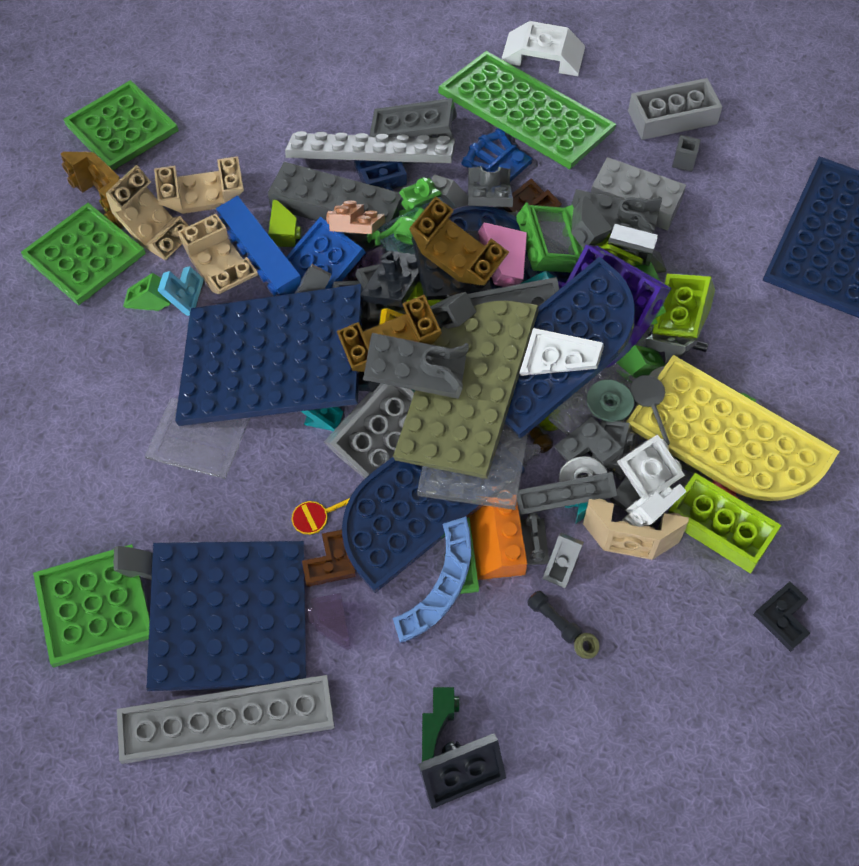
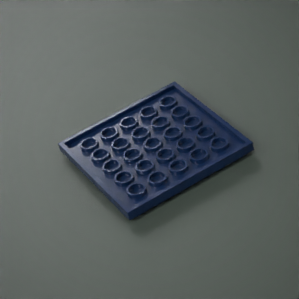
(226, 615)

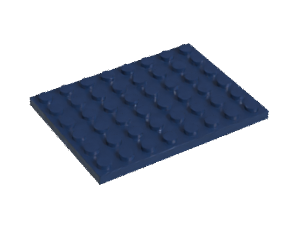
(822, 240)
(269, 356)

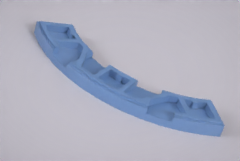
(447, 587)

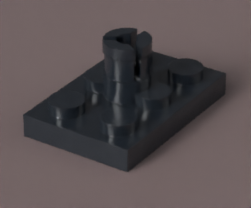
(392, 280)
(462, 770)

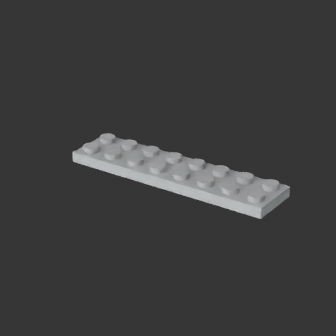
(378, 148)
(224, 719)

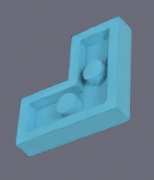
(183, 291)

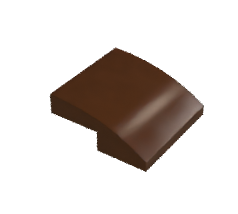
(533, 195)

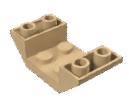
(200, 190)
(143, 215)
(215, 255)
(629, 539)

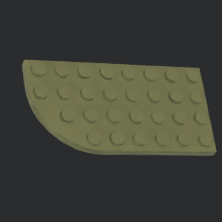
(466, 431)

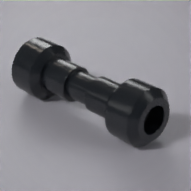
(569, 630)

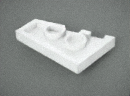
(559, 353)

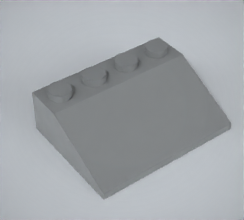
(372, 429)

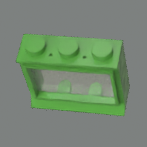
(549, 237)

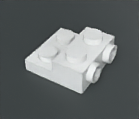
(651, 467)
(650, 508)

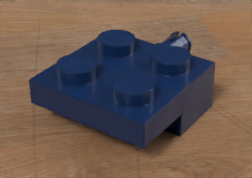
(381, 173)

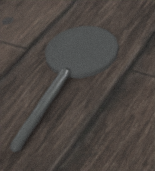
(649, 393)

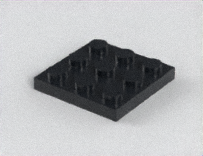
(437, 282)

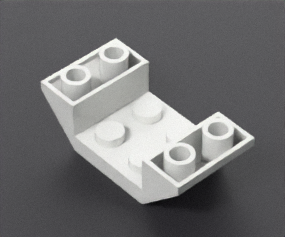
(545, 42)

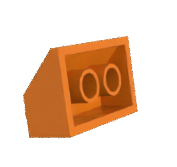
(498, 543)

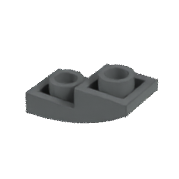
(314, 279)
(133, 562)

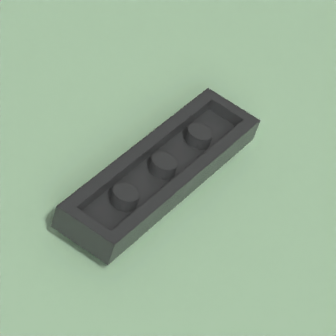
(566, 493)

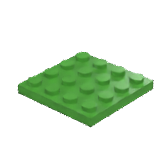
(121, 125)
(83, 253)
(90, 608)

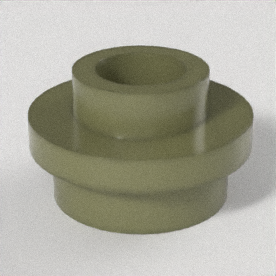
(592, 642)

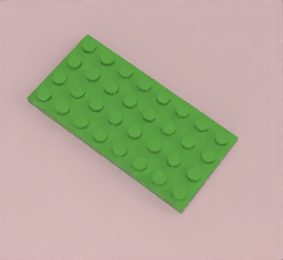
(527, 109)

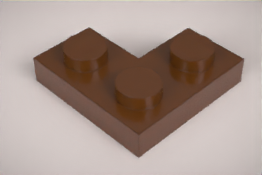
(333, 566)

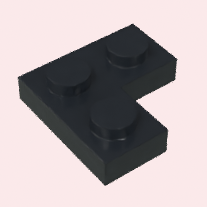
(778, 616)

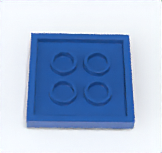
(326, 250)

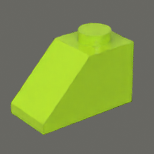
(283, 226)

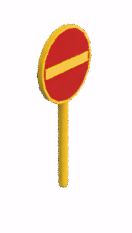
(312, 517)

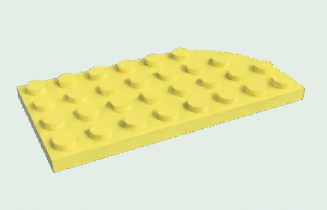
(733, 437)

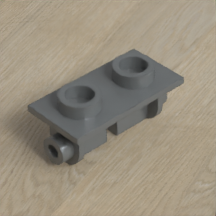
(535, 539)

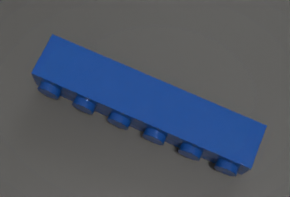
(259, 248)

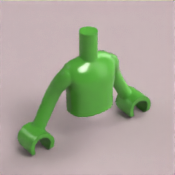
(399, 228)

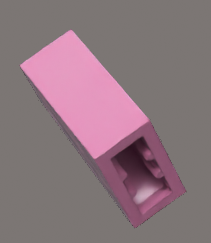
(512, 267)

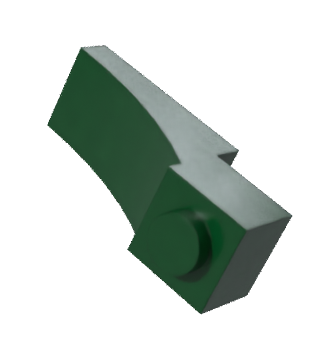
(433, 723)

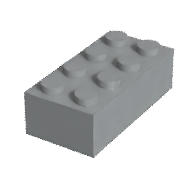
(674, 108)
(627, 181)

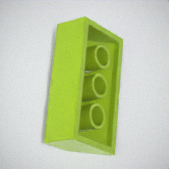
(725, 523)

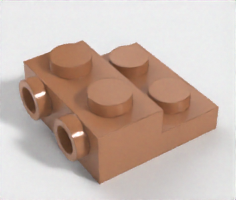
(352, 219)

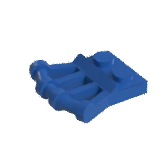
(511, 158)

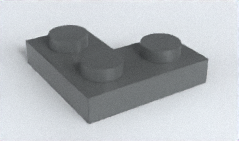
(592, 438)

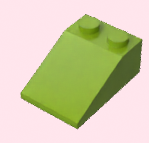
(685, 305)

